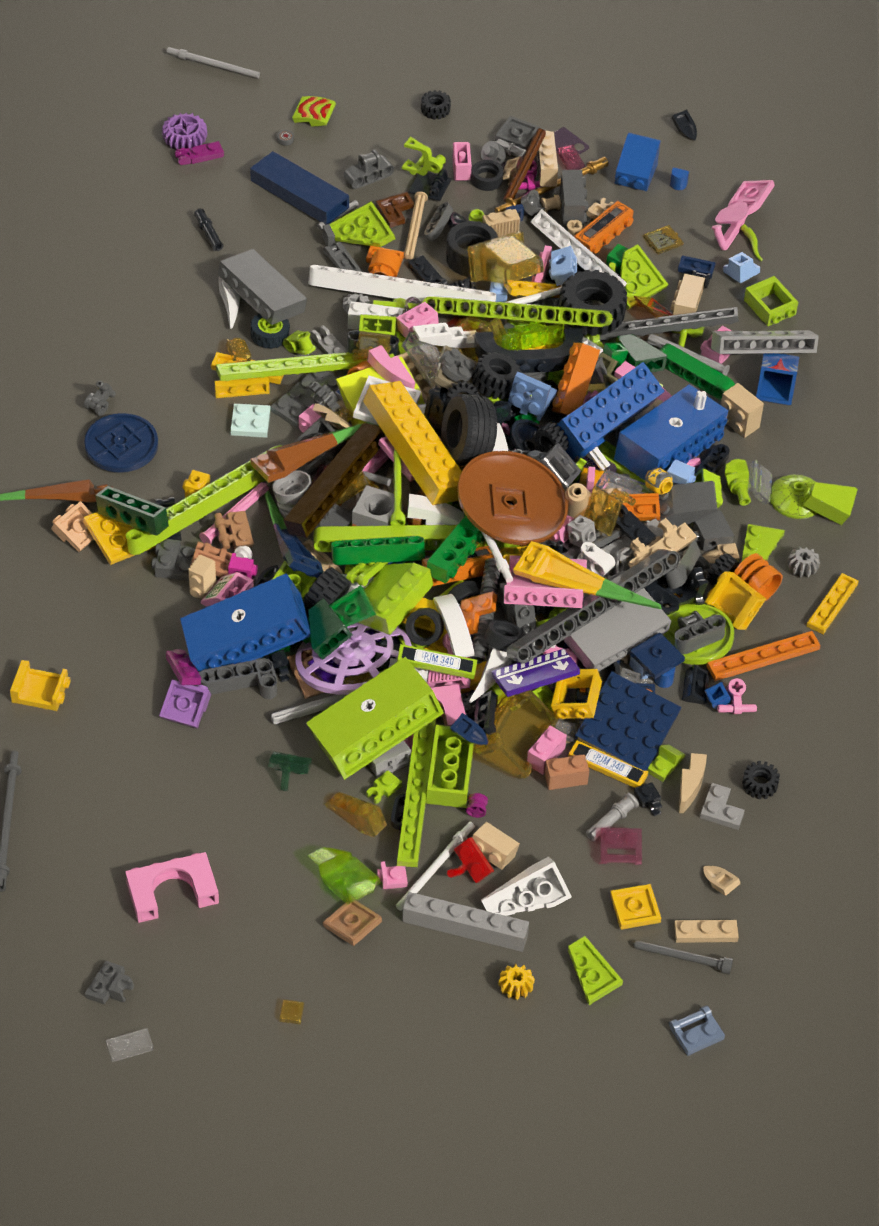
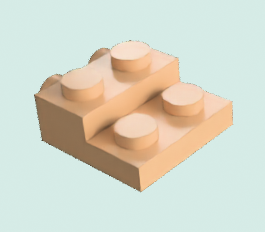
(72, 528)

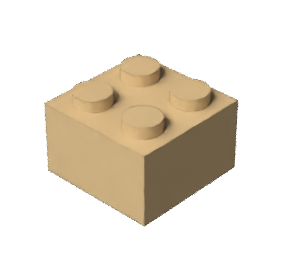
(743, 408)

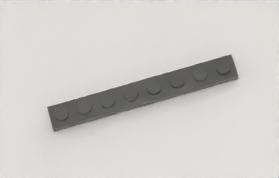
(675, 323)

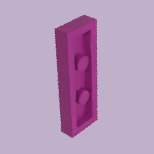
(183, 667)

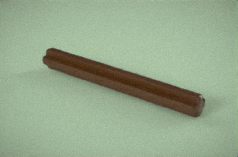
(525, 164)

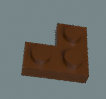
(392, 208)

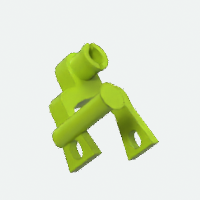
(426, 160)

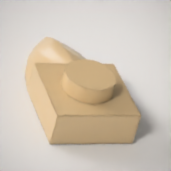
(714, 554)
(721, 879)

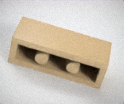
(687, 295)

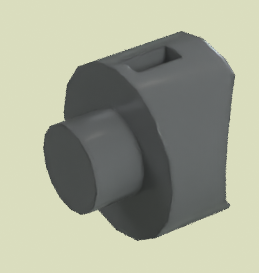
(493, 151)
(531, 203)

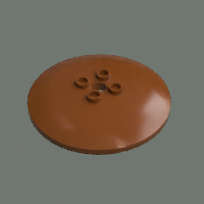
(514, 477)

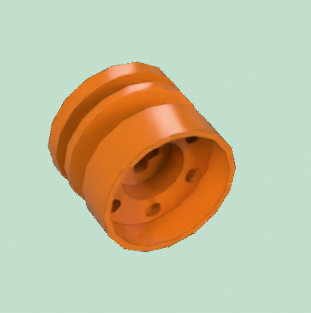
(759, 575)

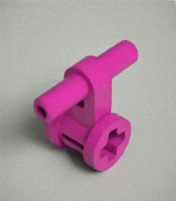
(531, 184)

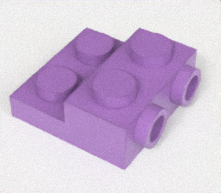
(185, 704)

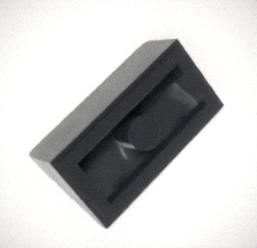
(694, 685)

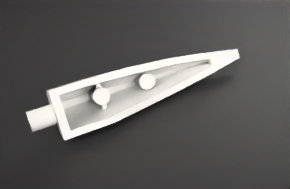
(231, 301)
(496, 660)

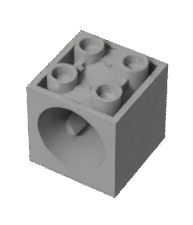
(373, 508)

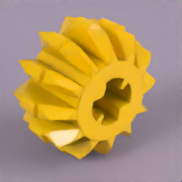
(516, 981)

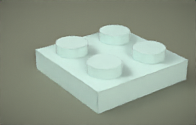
(250, 420)

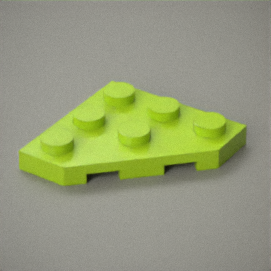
(363, 227)
(640, 276)

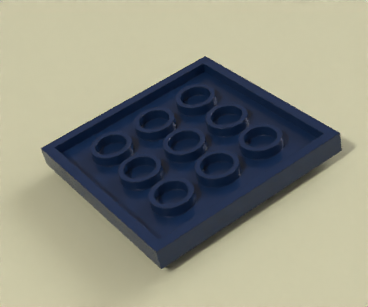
(628, 722)

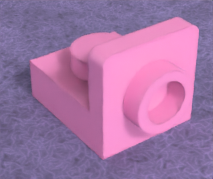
(392, 876)

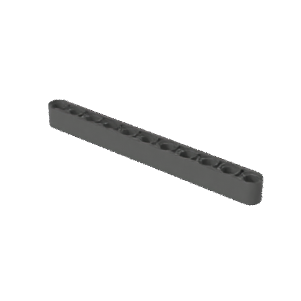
(589, 612)

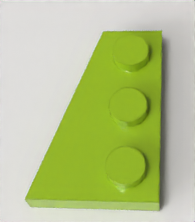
(761, 540)

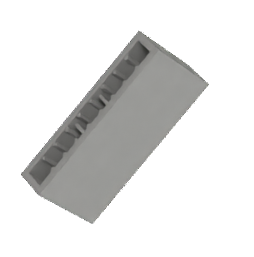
(617, 633)

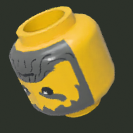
(658, 481)

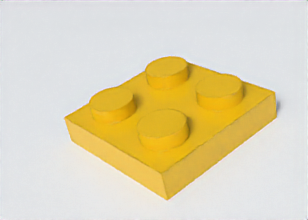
(635, 906)

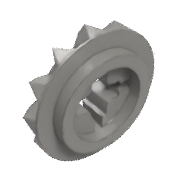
(354, 298)

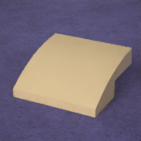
(331, 417)

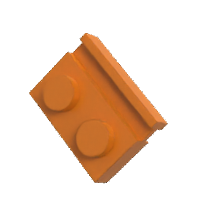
(646, 506)

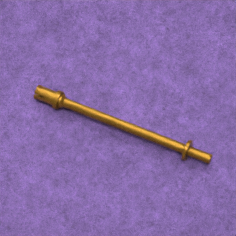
(591, 167)

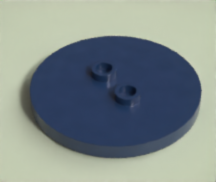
(121, 442)

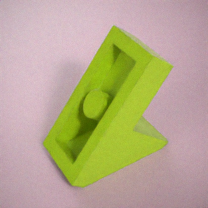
(665, 762)

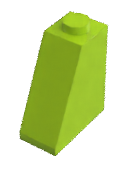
(830, 500)

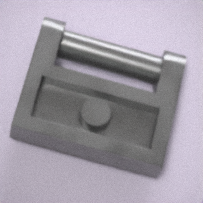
(563, 463)

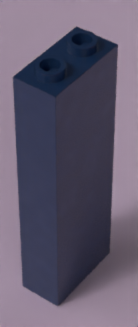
(299, 188)

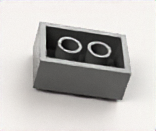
(573, 197)

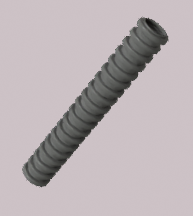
(489, 583)

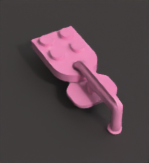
(743, 203)

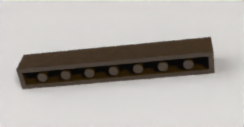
(334, 480)

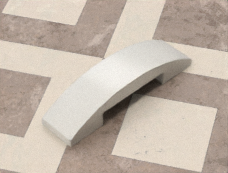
(455, 625)

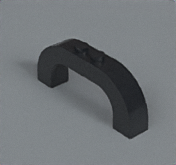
(534, 359)

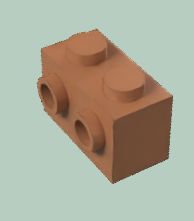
(566, 772)

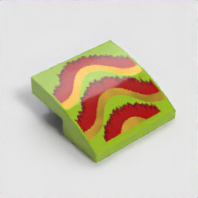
(314, 110)

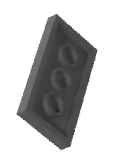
(299, 397)

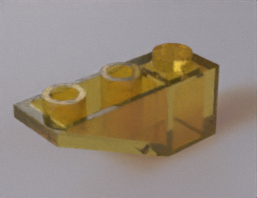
(358, 813)

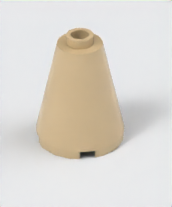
(578, 499)

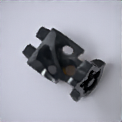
(689, 593)

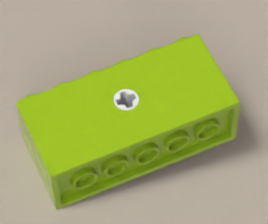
(375, 717)

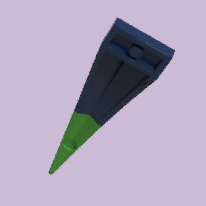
(292, 549)

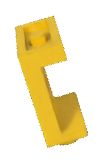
(735, 599)
(39, 687)

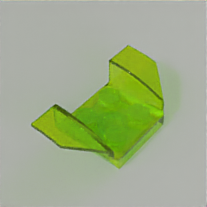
(344, 874)

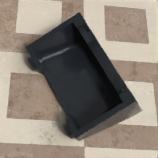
(437, 404)

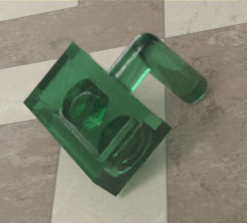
(288, 763)

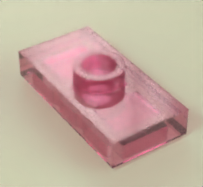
(570, 158)

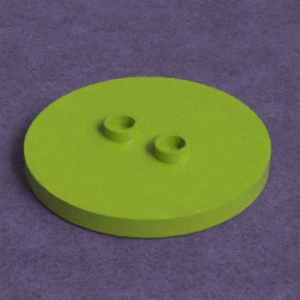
(710, 652)

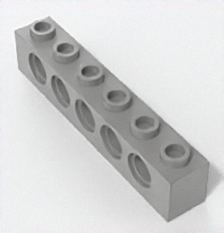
(764, 342)

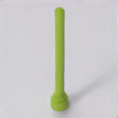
(397, 517)

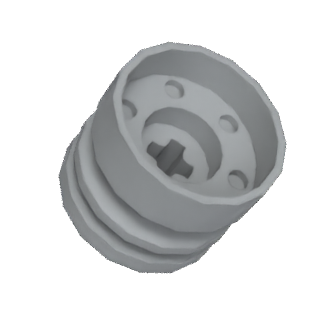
(291, 490)

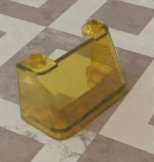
(518, 725)

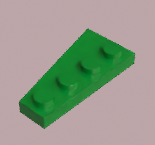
(352, 608)

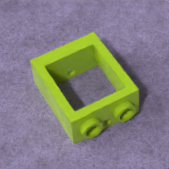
(762, 289)

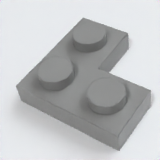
(717, 810)

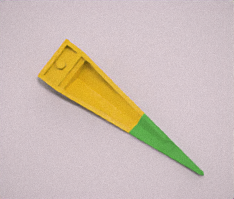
(551, 568)

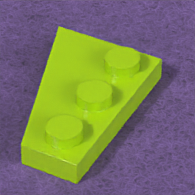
(593, 970)

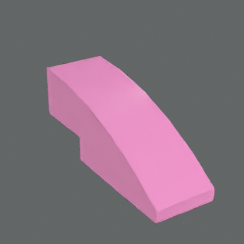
(389, 368)

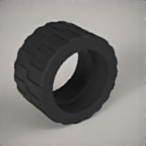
(462, 236)

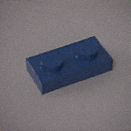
(688, 264)

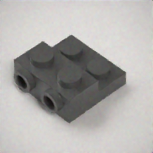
(172, 560)

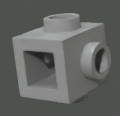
(581, 531)

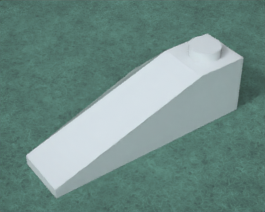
(530, 890)

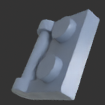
(699, 1036)

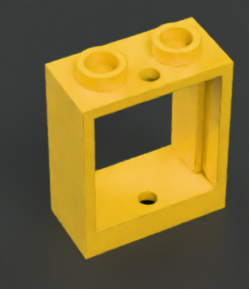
(588, 679)

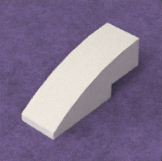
(440, 514)

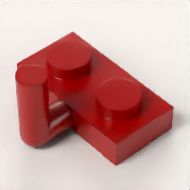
(472, 860)

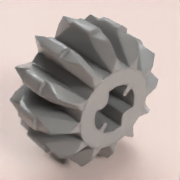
(803, 561)

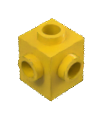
(195, 482)

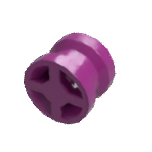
(477, 805)

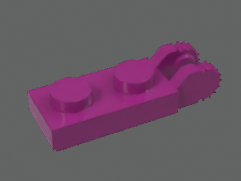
(199, 153)

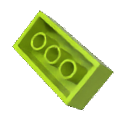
(449, 769)

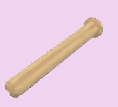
(420, 199)

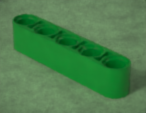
(696, 372)
(378, 550)

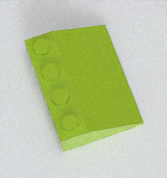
(395, 594)

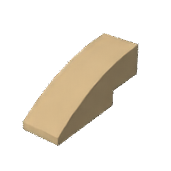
(691, 780)

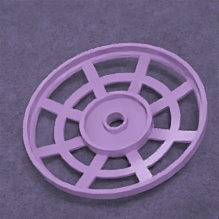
(345, 656)

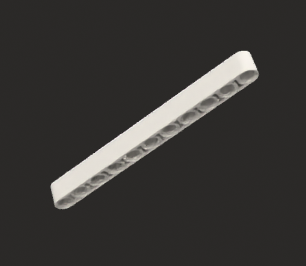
(391, 286)

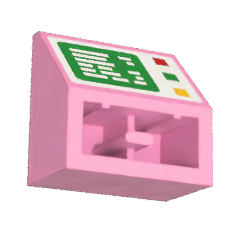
(226, 587)

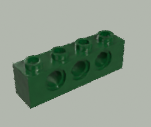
(132, 510)

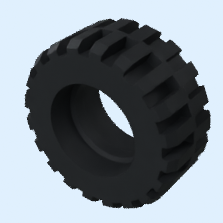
(598, 287)

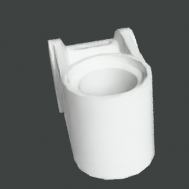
(597, 560)

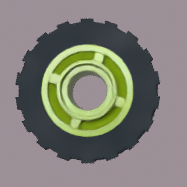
(268, 335)

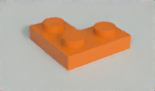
(477, 606)

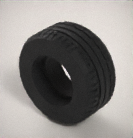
(469, 427)

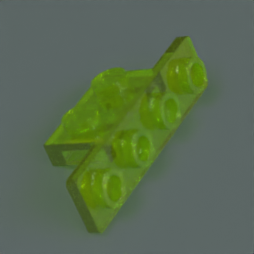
(532, 335)

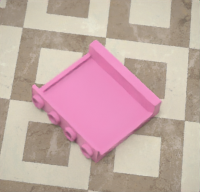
(525, 592)

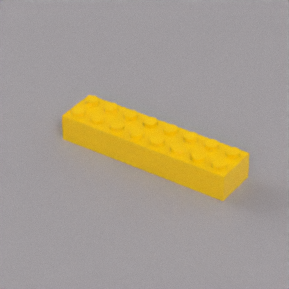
(414, 441)

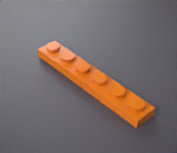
(763, 656)

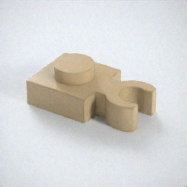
(597, 209)

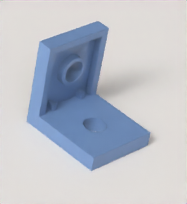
(541, 393)

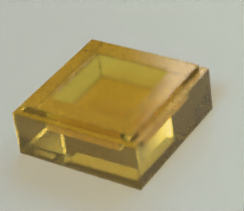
(292, 1012)

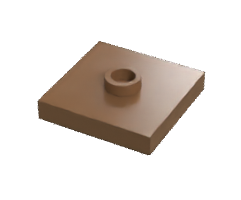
(352, 922)

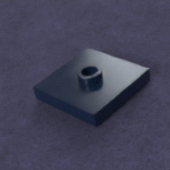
(657, 655)

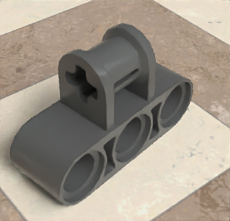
(368, 170)
(698, 632)

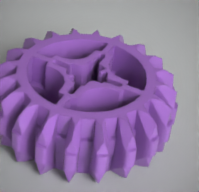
(184, 131)

